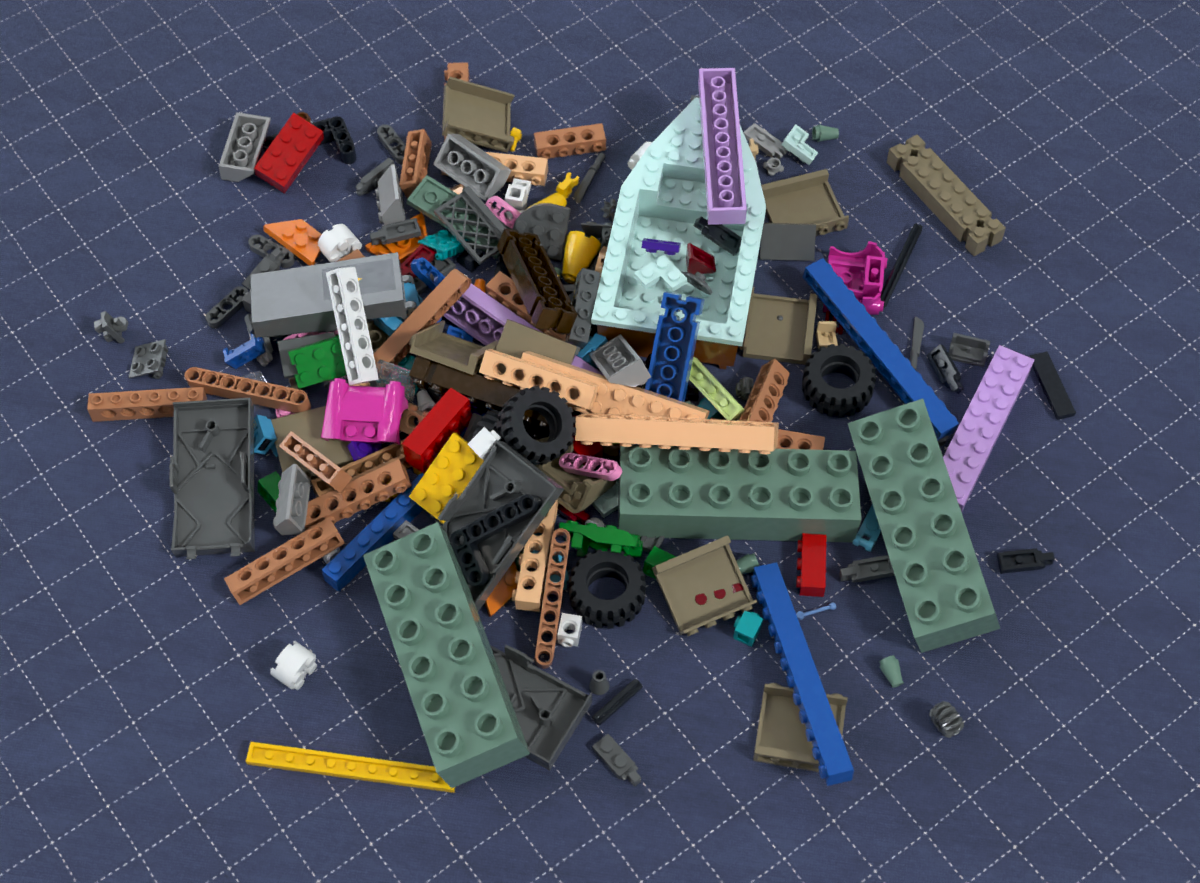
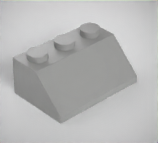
(390, 197)
(292, 501)

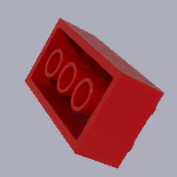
(289, 153)
(426, 441)

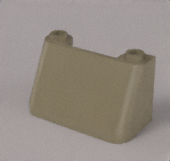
(578, 489)

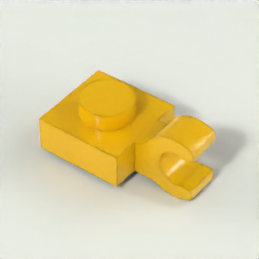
(566, 186)

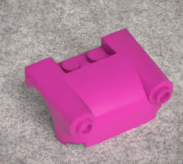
(862, 274)
(364, 412)

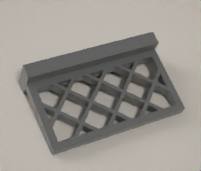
(482, 212)

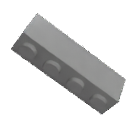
(243, 146)
(471, 166)
(620, 363)

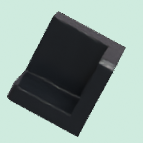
(468, 261)

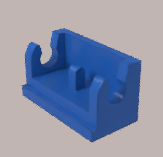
(245, 352)

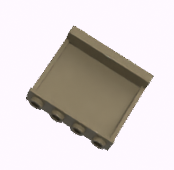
(477, 114)
(805, 201)
(520, 338)
(784, 339)
(448, 349)
(309, 427)
(700, 572)
(782, 735)

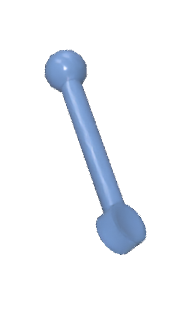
(800, 615)

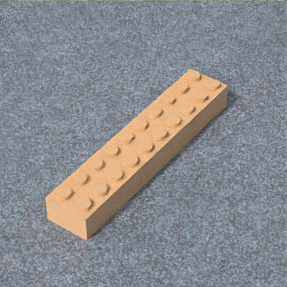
(614, 397)
(677, 432)

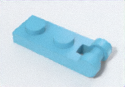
(869, 528)

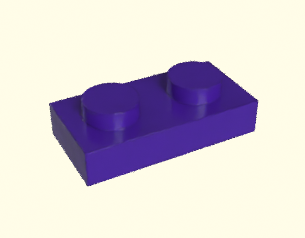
(668, 247)
(359, 450)

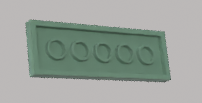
(432, 194)

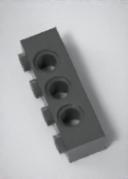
(583, 302)

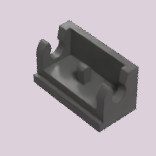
(969, 349)

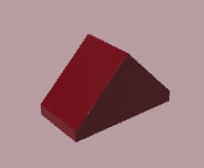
(699, 260)

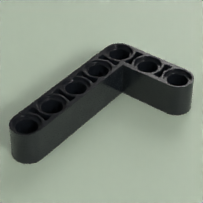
(334, 131)
(488, 530)

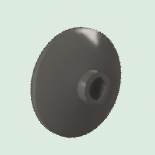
(698, 281)

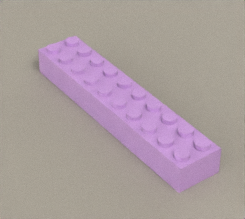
(722, 146)
(486, 318)
(985, 420)

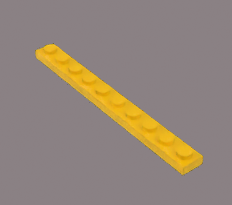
(346, 766)

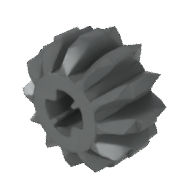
(946, 719)

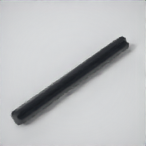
(900, 263)

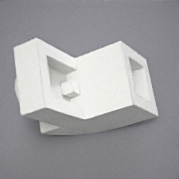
(518, 194)

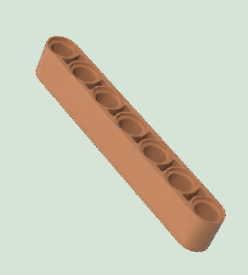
(424, 316)
(256, 392)
(552, 588)

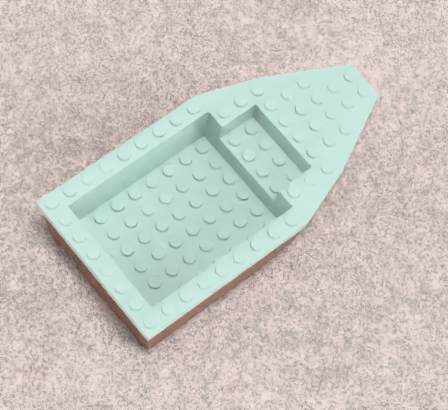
(662, 203)

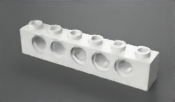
(352, 325)

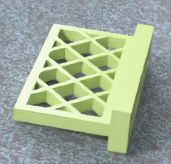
(714, 391)

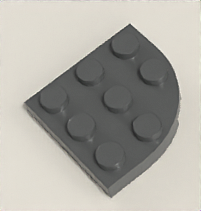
(549, 223)

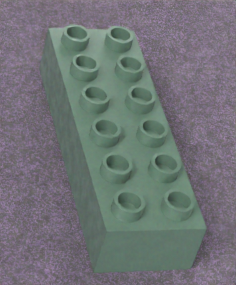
(738, 494)
(923, 527)
(445, 656)

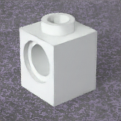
(484, 442)
(569, 622)

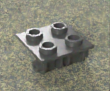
(598, 230)
(149, 359)

